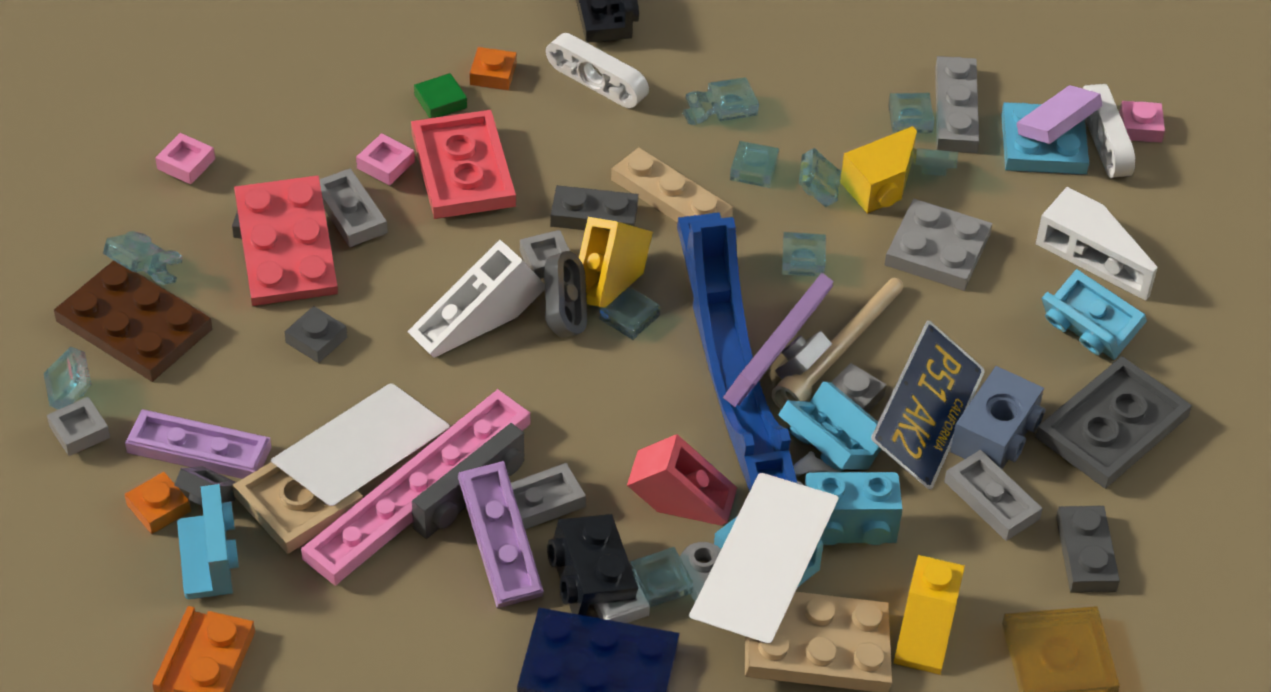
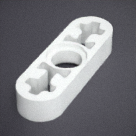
(618, 80)
(1110, 135)

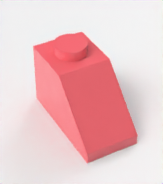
(681, 482)

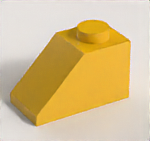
(879, 170)
(612, 258)
(929, 614)

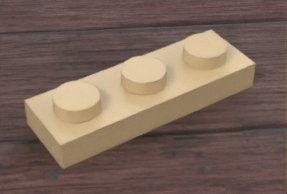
(665, 187)

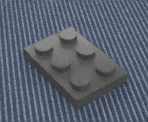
(1113, 422)

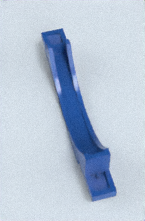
(718, 307)

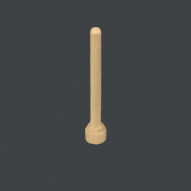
(800, 386)

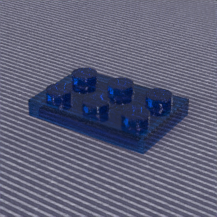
(596, 655)

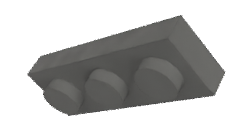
(444, 499)

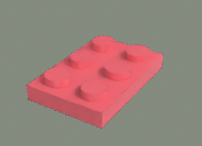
(463, 164)
(285, 240)

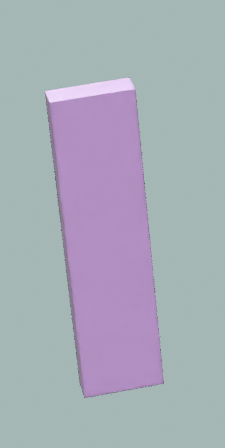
(778, 340)

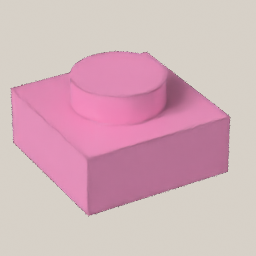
(1143, 120)
(185, 158)
(385, 159)

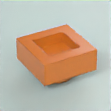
(493, 68)
(157, 502)

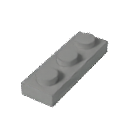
(956, 104)

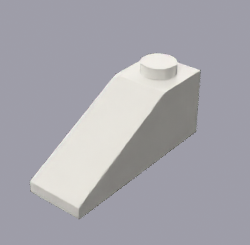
(1095, 241)
(480, 301)

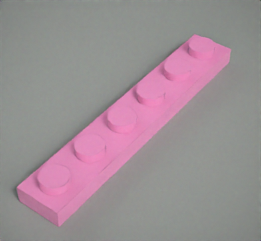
(389, 506)

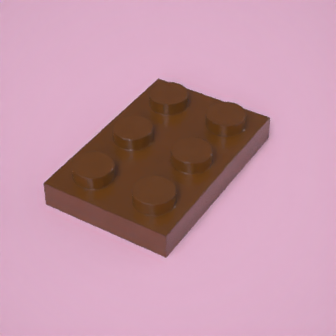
(133, 320)

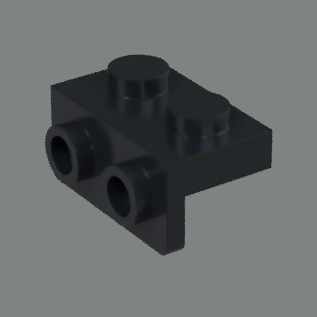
(607, 19)
(591, 562)

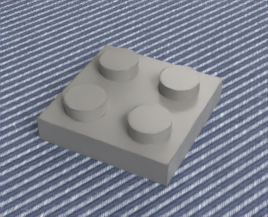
(938, 244)

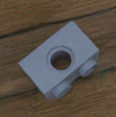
(999, 418)

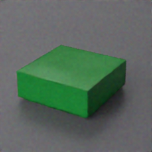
(440, 96)

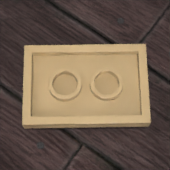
(827, 644)

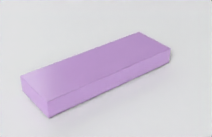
(197, 444)
(500, 534)

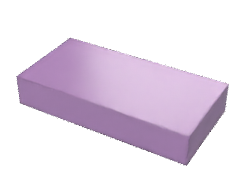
(1059, 114)

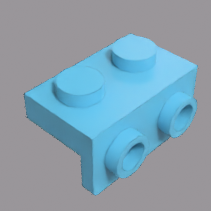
(1093, 314)
(834, 427)
(866, 508)
(205, 548)

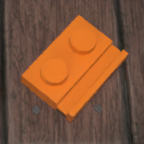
(204, 653)

